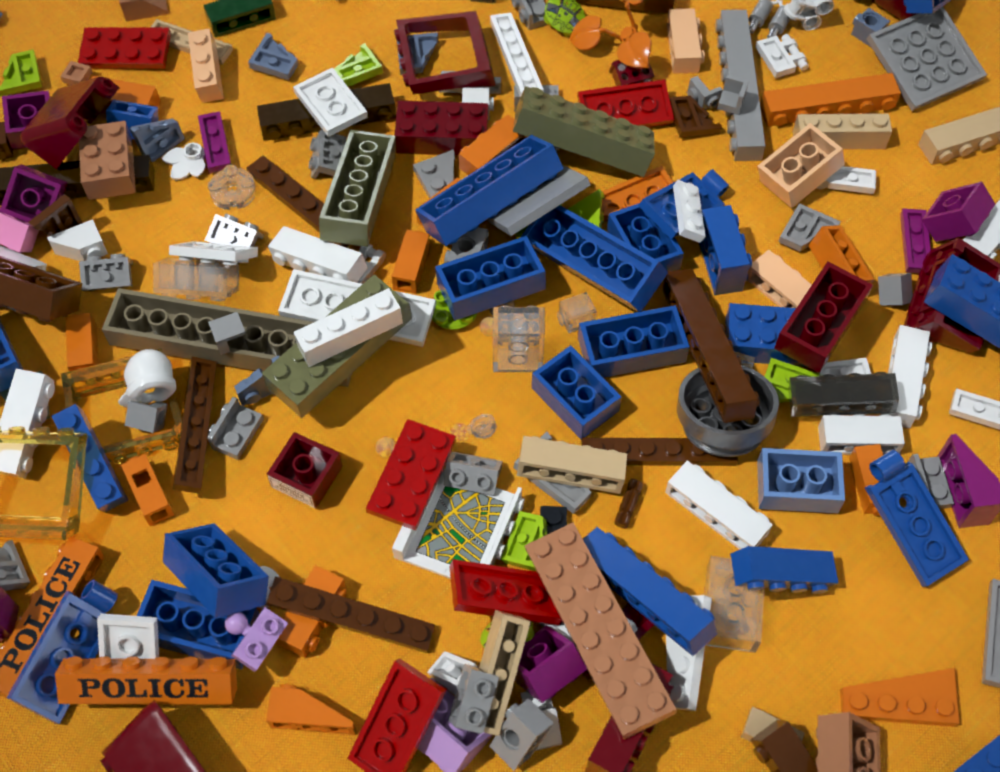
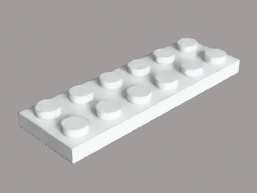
(315, 296)

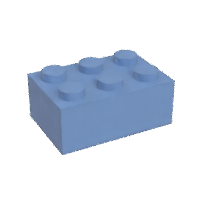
(800, 480)

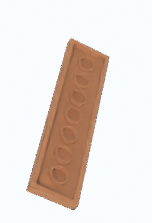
(600, 631)

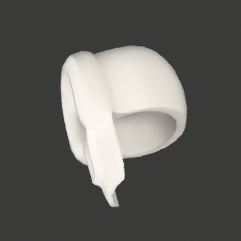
(147, 371)

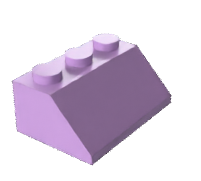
(447, 745)

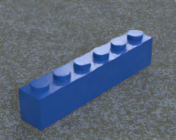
(651, 594)

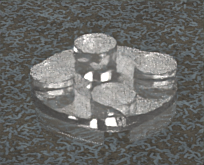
(229, 177)

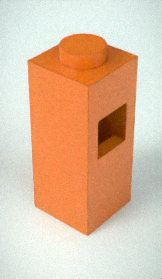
(411, 261)
(81, 341)
(859, 461)
(147, 489)

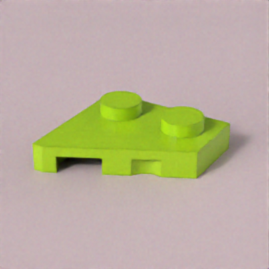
(21, 74)

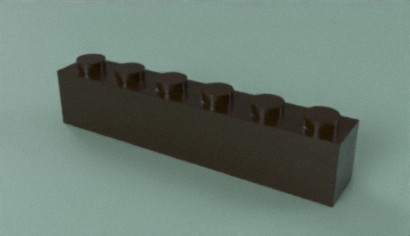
(293, 119)

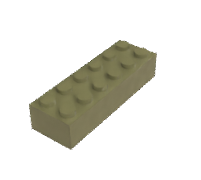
(584, 131)
(357, 188)
(307, 386)

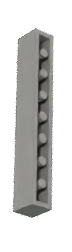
(738, 60)

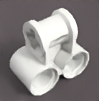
(808, 11)

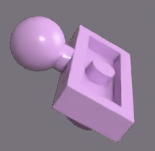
(257, 638)

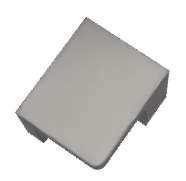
(733, 94)
(895, 289)
(226, 329)
(146, 417)

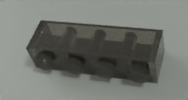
(843, 394)

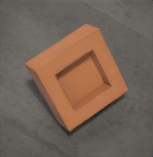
(76, 73)

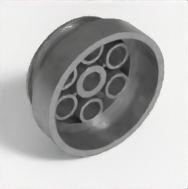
(705, 426)

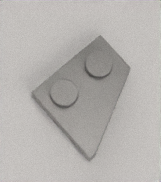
(804, 226)

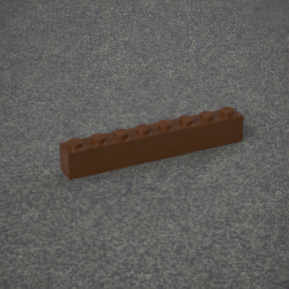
(710, 347)

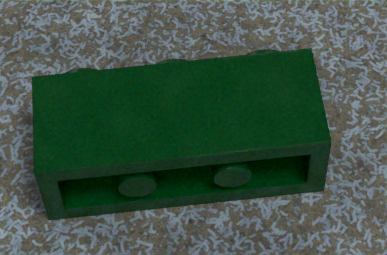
(235, 15)

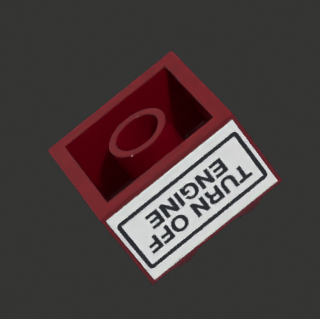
(304, 470)

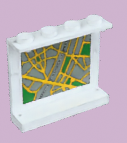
(459, 527)

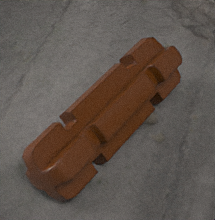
(628, 503)

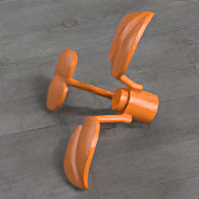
(635, 46)

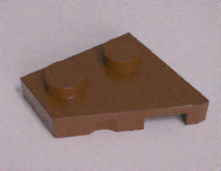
(691, 118)
(57, 217)

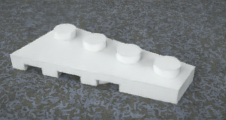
(685, 667)

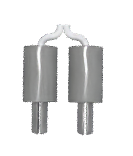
(761, 13)

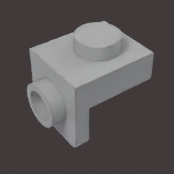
(704, 97)

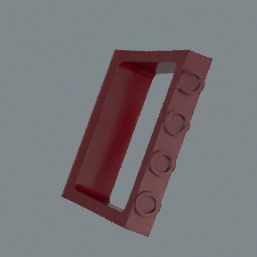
(464, 21)

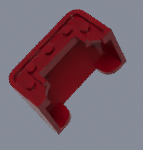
(61, 119)
(924, 317)
(150, 745)

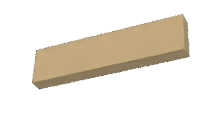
(180, 41)

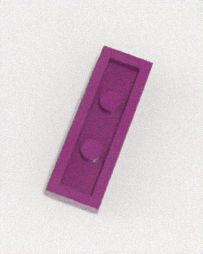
(214, 141)
(915, 239)

